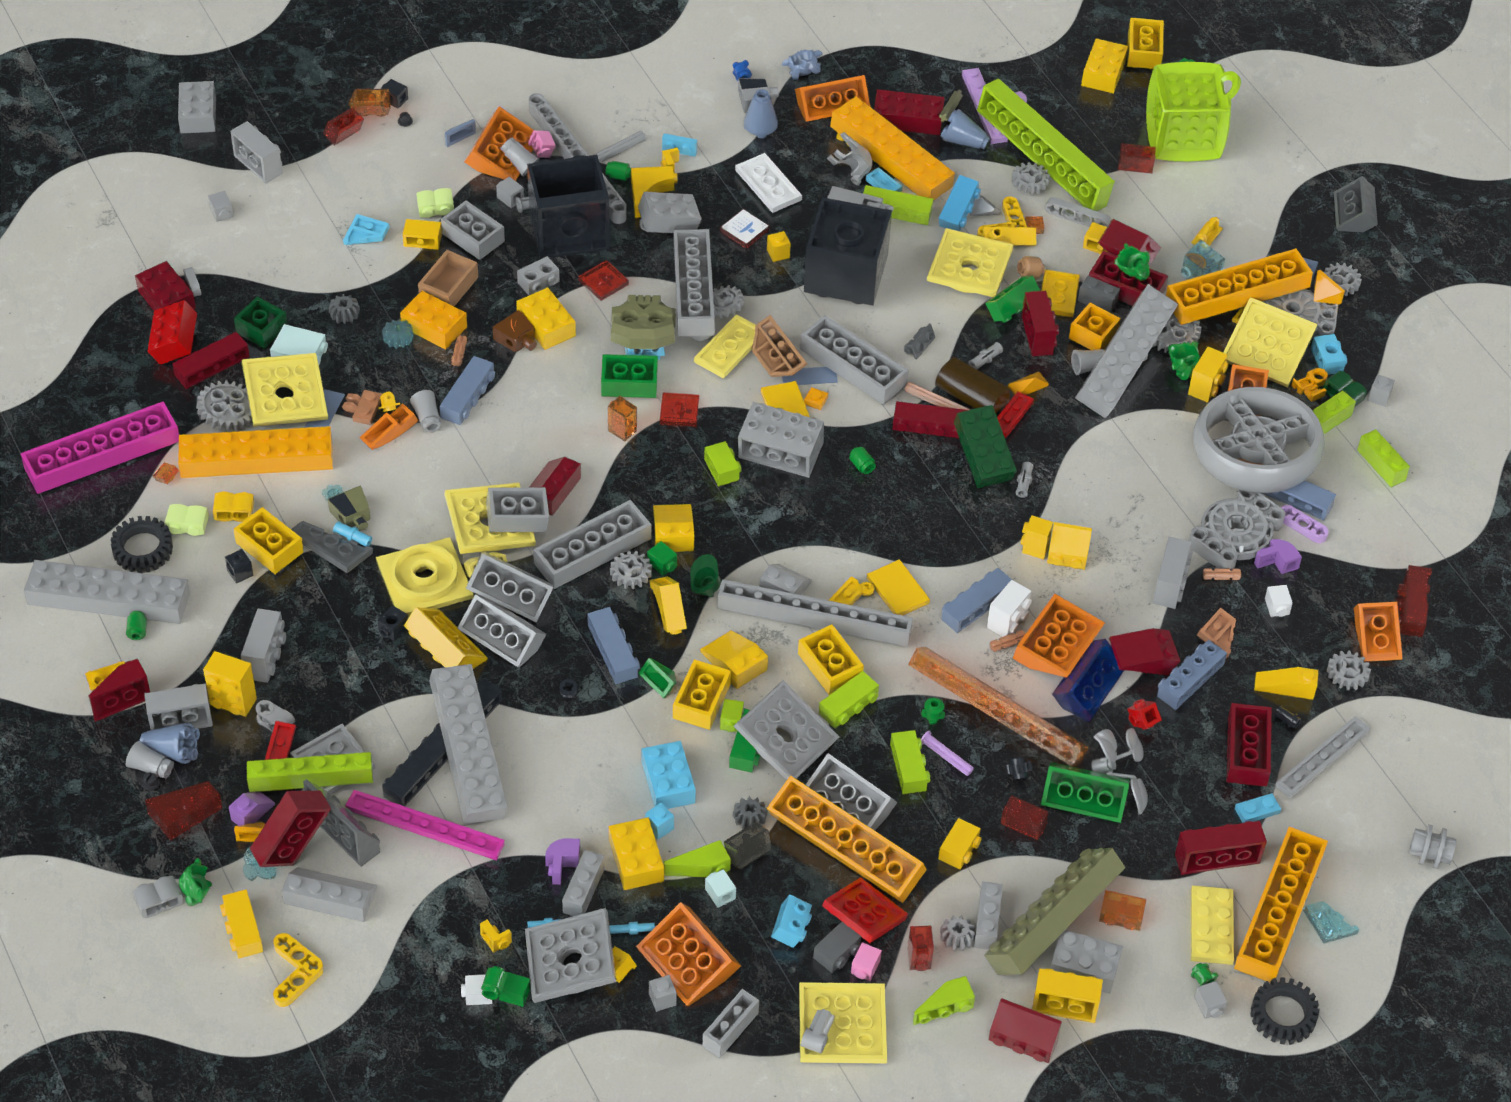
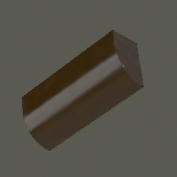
(971, 385)

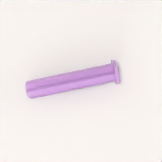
(946, 753)

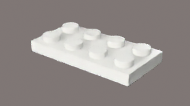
(768, 182)

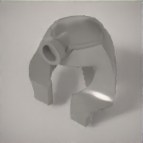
(858, 159)

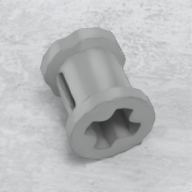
(522, 203)

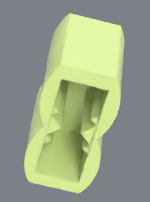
(435, 202)
(187, 519)

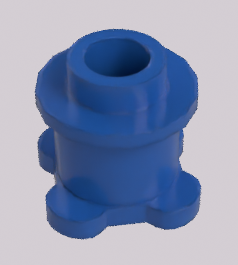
(741, 70)

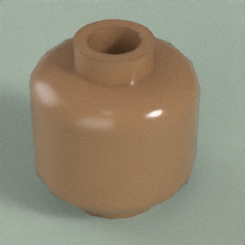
(1030, 266)

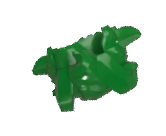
(1133, 262)
(1184, 358)
(194, 883)

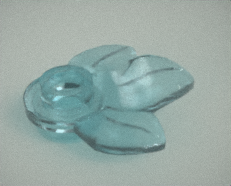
(252, 869)

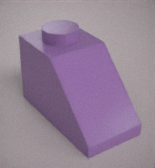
(249, 808)

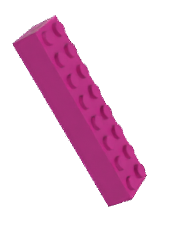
(100, 447)

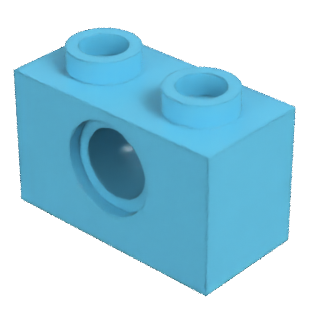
(1328, 353)

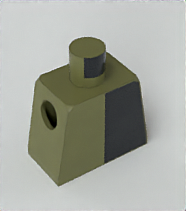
(351, 508)

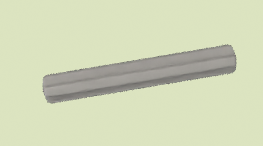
(620, 146)

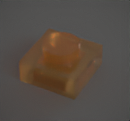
(1035, 222)
(165, 473)

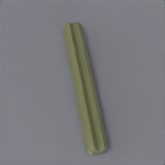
(951, 105)

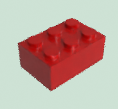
(172, 332)

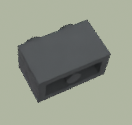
(1099, 294)
(837, 947)

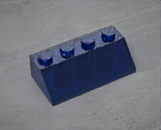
(1089, 681)

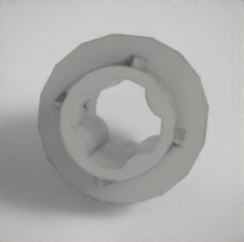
(1432, 846)

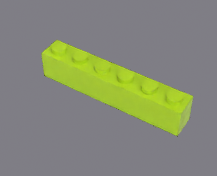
(320, 770)

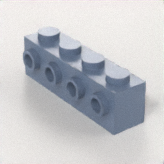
(1191, 674)

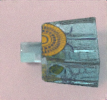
(1201, 261)

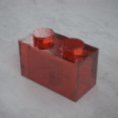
(343, 126)
(1136, 158)
(1024, 817)
(920, 947)

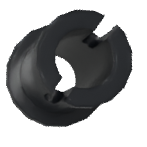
(1291, 719)

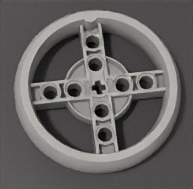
(1258, 439)

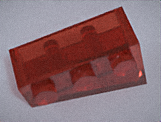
(1413, 601)
(183, 808)

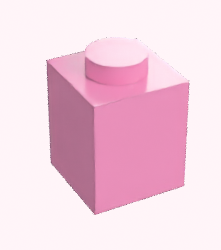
(866, 962)

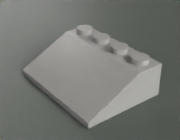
(851, 792)

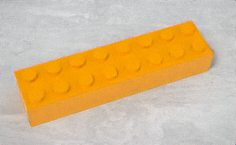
(893, 149)
(1234, 286)
(255, 452)
(846, 839)
(1281, 905)

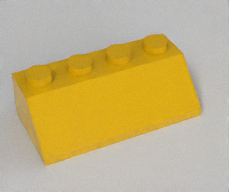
(443, 638)

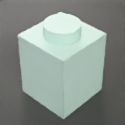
(720, 888)

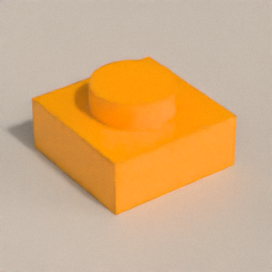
(816, 398)

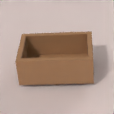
(449, 277)

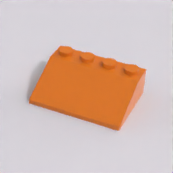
(487, 153)
(1058, 638)
(688, 953)

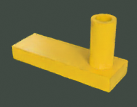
(1014, 235)

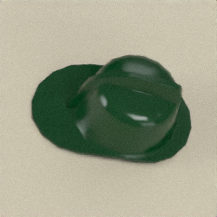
(705, 575)

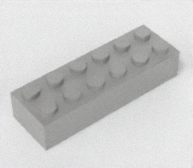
(854, 359)
(592, 544)

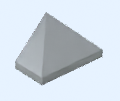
(984, 207)

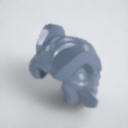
(803, 63)

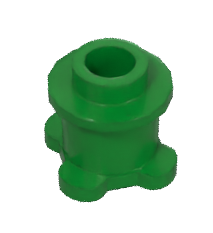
(933, 710)
(1203, 974)

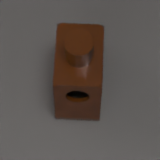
(515, 332)

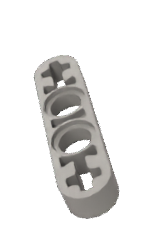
(1054, 207)

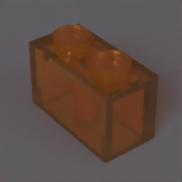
(622, 418)
(1122, 910)

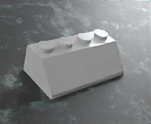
(509, 586)
(501, 630)
(328, 894)

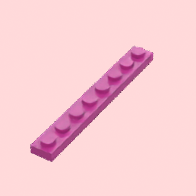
(425, 825)

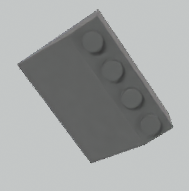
(346, 830)

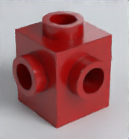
(1144, 714)

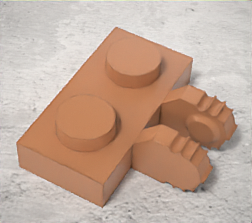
(363, 407)

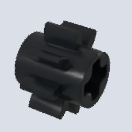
(1019, 767)

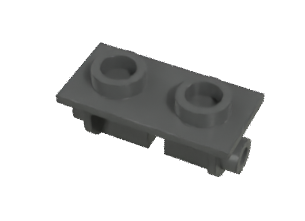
(921, 341)

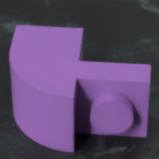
(1281, 553)
(561, 854)

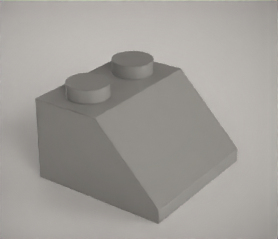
(784, 579)

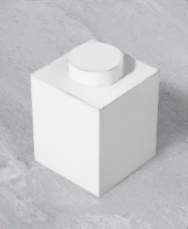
(1278, 600)
(473, 991)

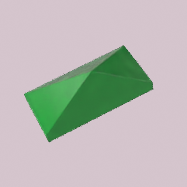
(658, 677)

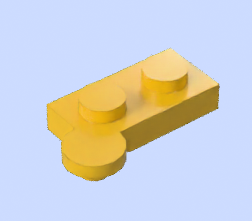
(851, 591)

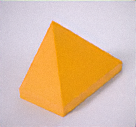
(1327, 290)
(1028, 384)
(248, 832)

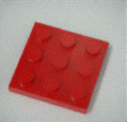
(865, 910)

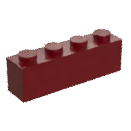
(211, 360)
(925, 419)

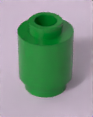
(618, 170)
(862, 460)
(136, 625)
(494, 982)

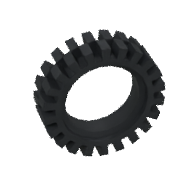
(142, 561)
(1284, 1033)

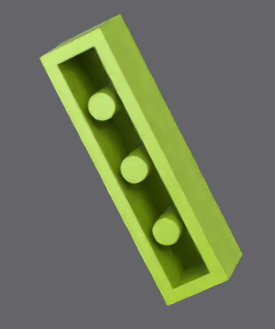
(906, 206)

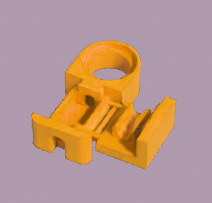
(1311, 389)

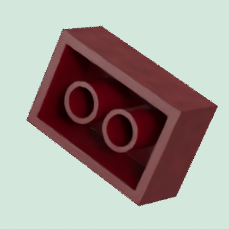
(163, 287)
(1039, 323)

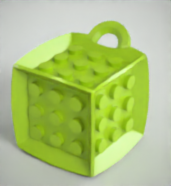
(1189, 110)

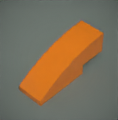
(389, 427)

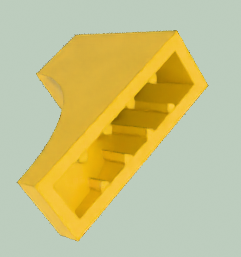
(651, 180)
(670, 604)

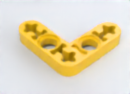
(1016, 210)
(303, 969)

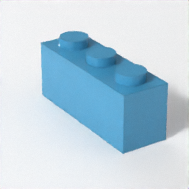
(959, 203)

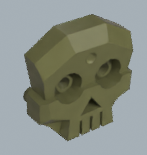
(643, 323)

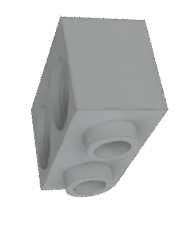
(538, 276)

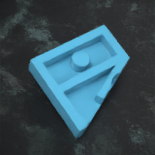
(365, 230)

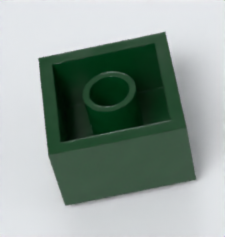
(260, 322)

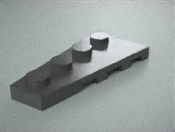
(331, 547)

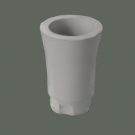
(518, 155)
(1085, 360)
(426, 410)
(148, 760)

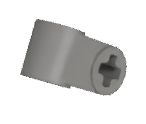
(269, 713)

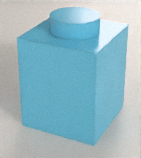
(661, 820)

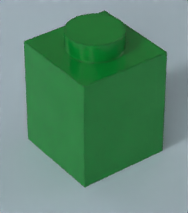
(662, 558)
(516, 990)

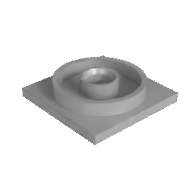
(787, 711)
(554, 941)

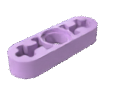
(1311, 534)

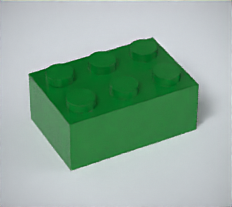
(629, 376)

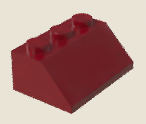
(559, 479)
(1025, 1031)

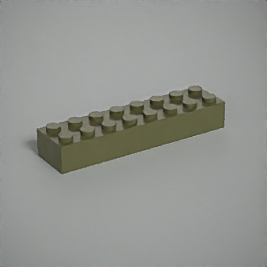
(1054, 911)

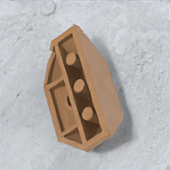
(776, 350)

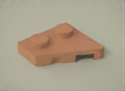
(1219, 630)

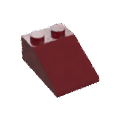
(1119, 234)
(1145, 651)
(120, 690)

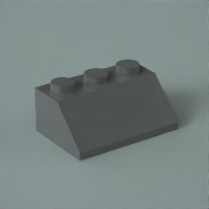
(1355, 206)

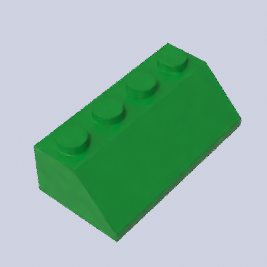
(1085, 792)

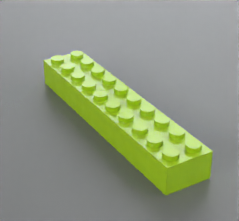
(1045, 145)

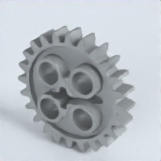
(1175, 333)
(224, 406)

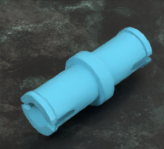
(352, 533)

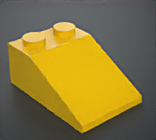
(674, 526)
(737, 654)

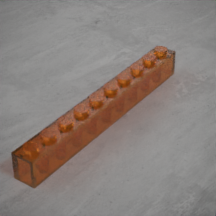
(998, 706)

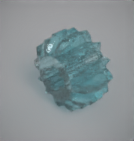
(398, 333)

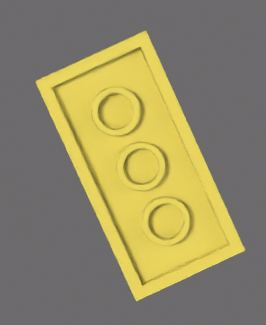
(727, 347)
(1212, 925)

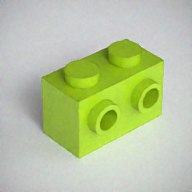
(722, 463)

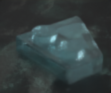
(1328, 922)

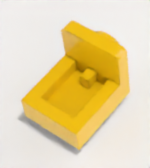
(670, 157)

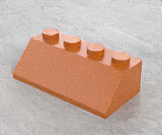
(822, 99)

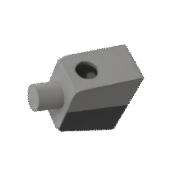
(748, 87)

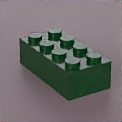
(985, 446)

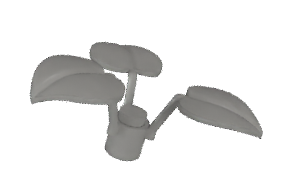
(1107, 764)

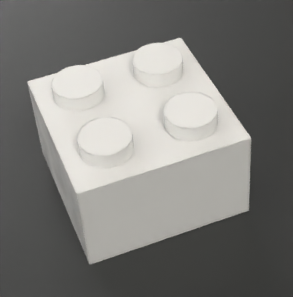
(1009, 609)

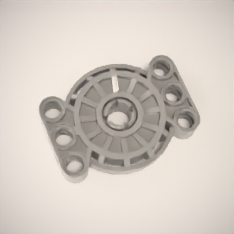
(1303, 305)
(1251, 518)

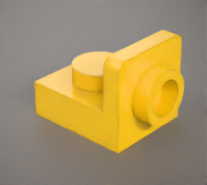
(493, 938)

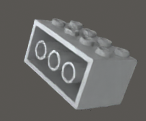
(781, 439)

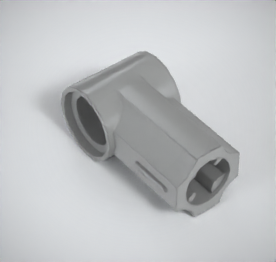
(817, 1034)

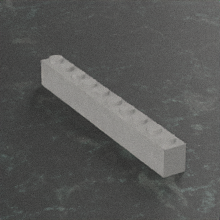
(814, 612)

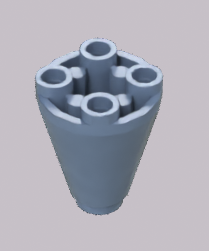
(761, 116)
(964, 131)
(174, 741)

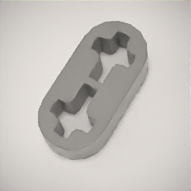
(192, 281)

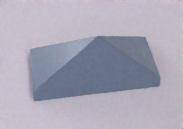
(460, 132)

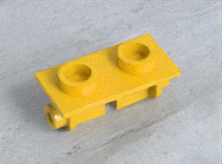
(1208, 232)
(388, 402)
(97, 676)

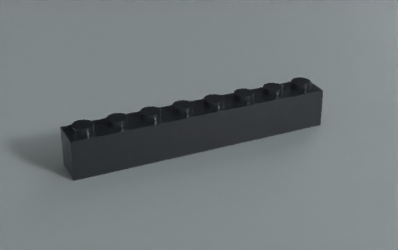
(431, 754)

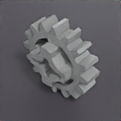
(1030, 178)
(1344, 277)
(727, 301)
(631, 569)
(1348, 670)

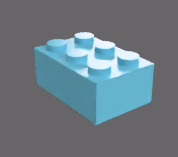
(668, 775)

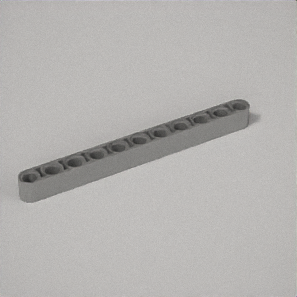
(570, 147)

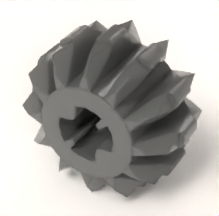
(344, 309)
(749, 811)

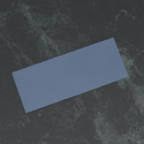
(813, 375)
(332, 401)

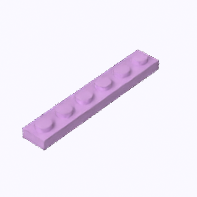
(975, 84)

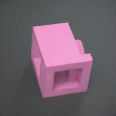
(542, 143)

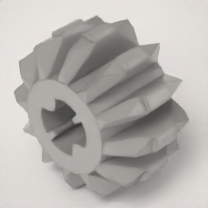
(957, 933)

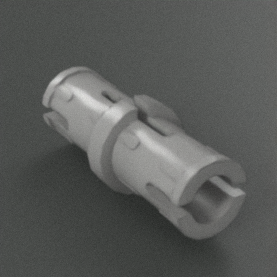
(994, 350)
(1024, 479)

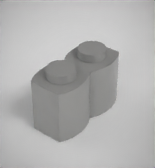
(158, 896)

